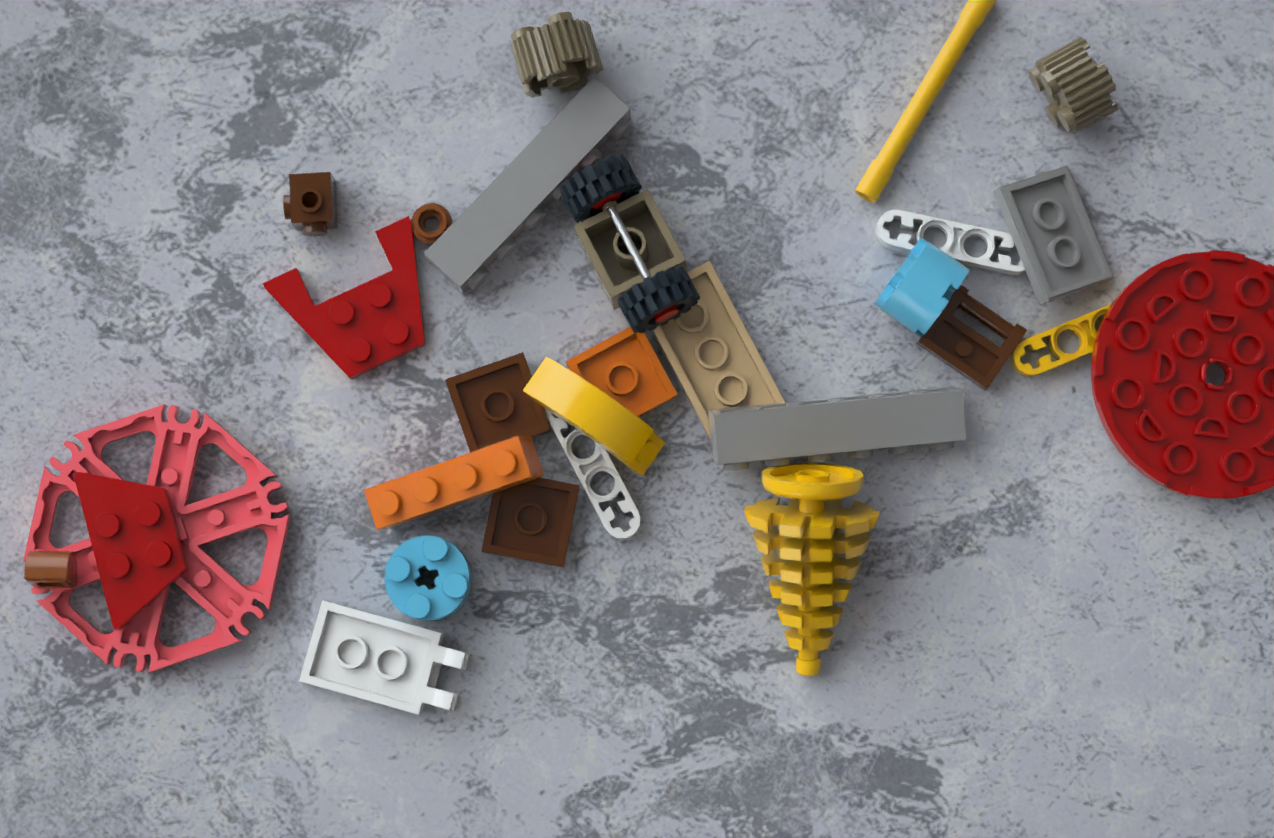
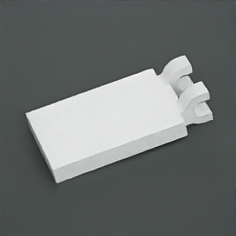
(379, 659)

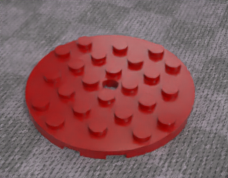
(1153, 374)

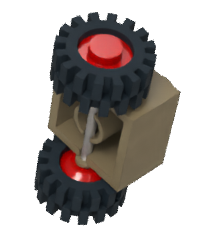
(629, 244)

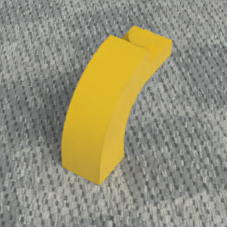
(595, 415)

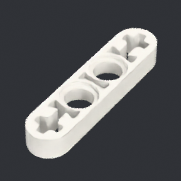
(955, 237)
(587, 468)

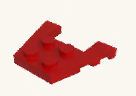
(368, 321)

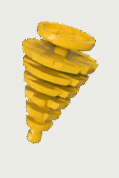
(811, 549)

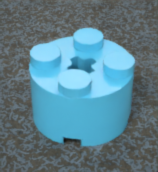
(921, 287)
(405, 571)

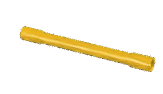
(883, 165)

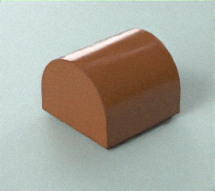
(51, 569)

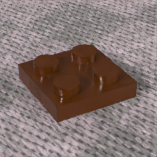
(494, 405)
(532, 521)

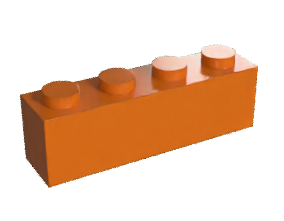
(453, 482)

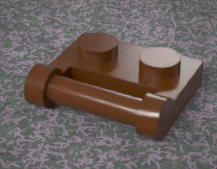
(964, 347)

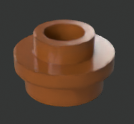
(427, 212)

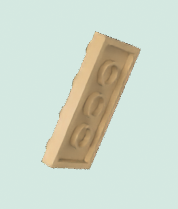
(715, 352)

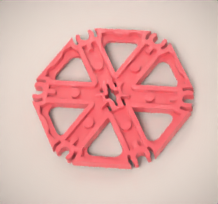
(197, 524)

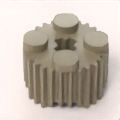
(555, 55)
(1074, 86)

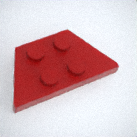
(131, 541)

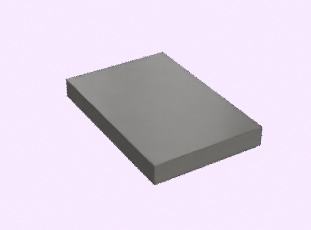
(1053, 235)

